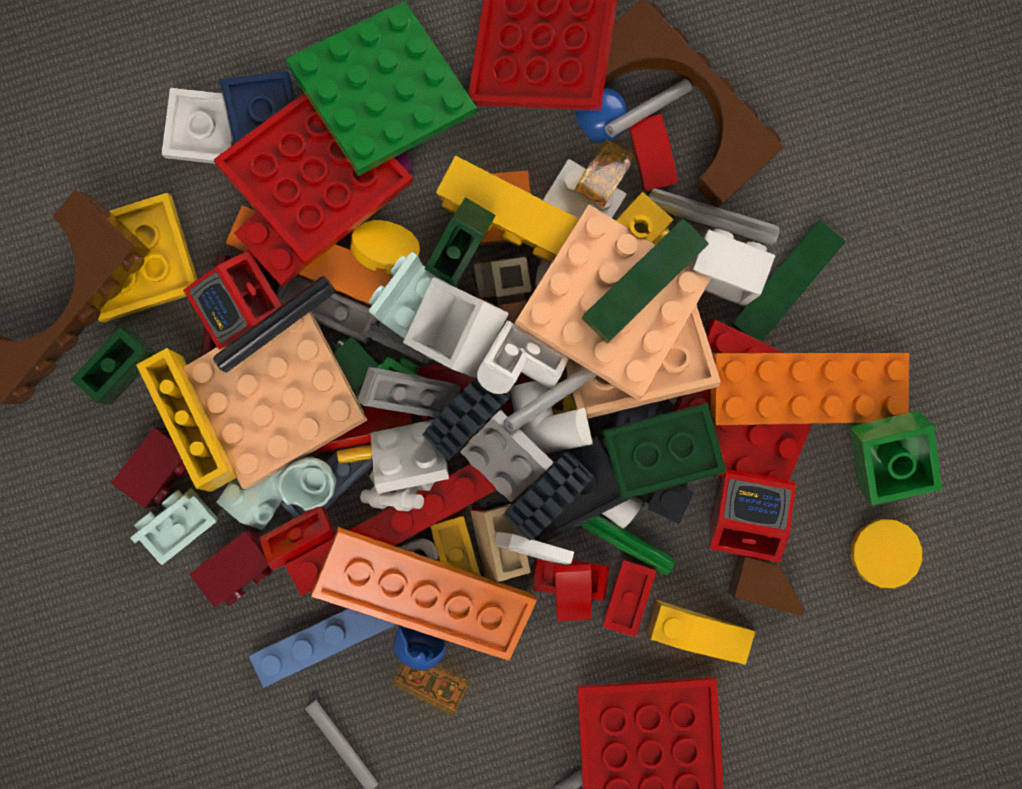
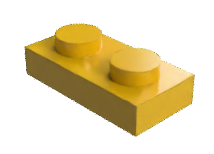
(455, 544)

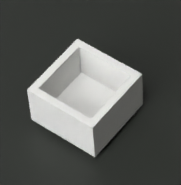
(735, 268)
(455, 327)

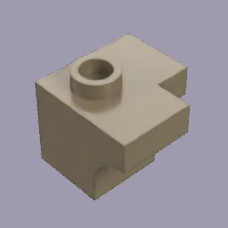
(505, 279)

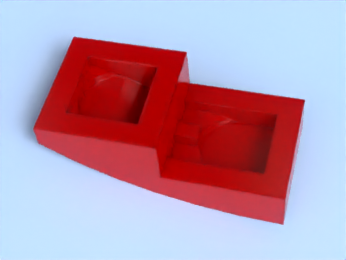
(653, 153)
(545, 577)
(573, 592)

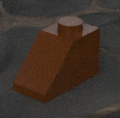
(763, 584)

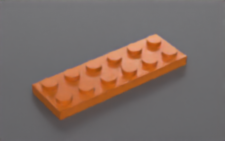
(809, 388)
(423, 594)

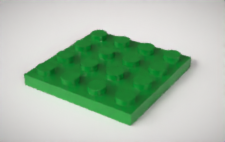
(381, 87)

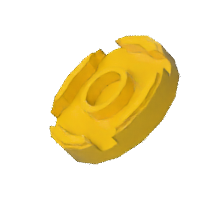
(382, 244)
(886, 553)

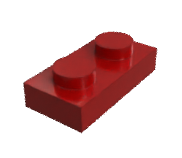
(269, 249)
(297, 537)
(628, 598)

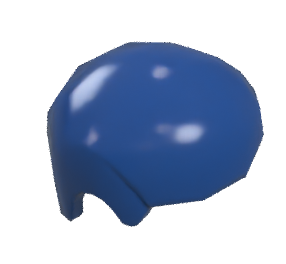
(594, 121)
(418, 649)

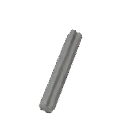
(715, 217)

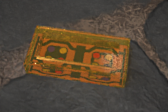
(604, 173)
(433, 686)

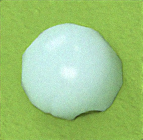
(307, 483)

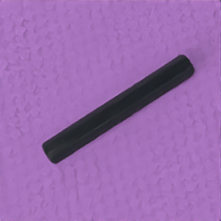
(274, 324)

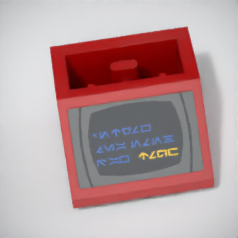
(232, 298)
(752, 515)

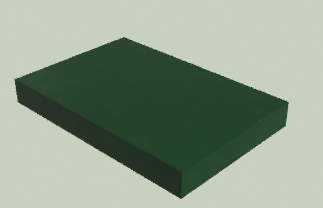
(664, 451)

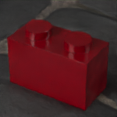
(151, 470)
(232, 569)

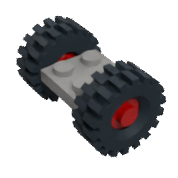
(508, 458)

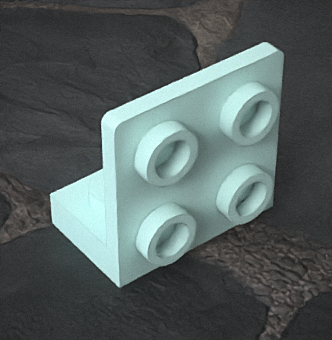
(402, 296)

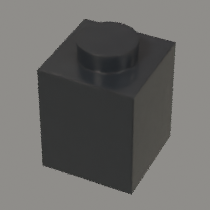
(669, 502)

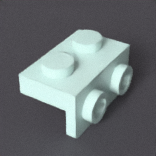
(252, 505)
(175, 526)

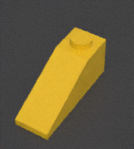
(699, 633)

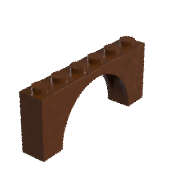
(743, 143)
(103, 261)

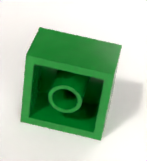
(896, 457)

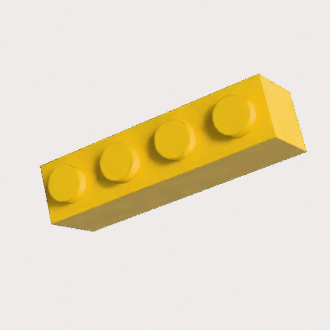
(516, 211)
(186, 420)

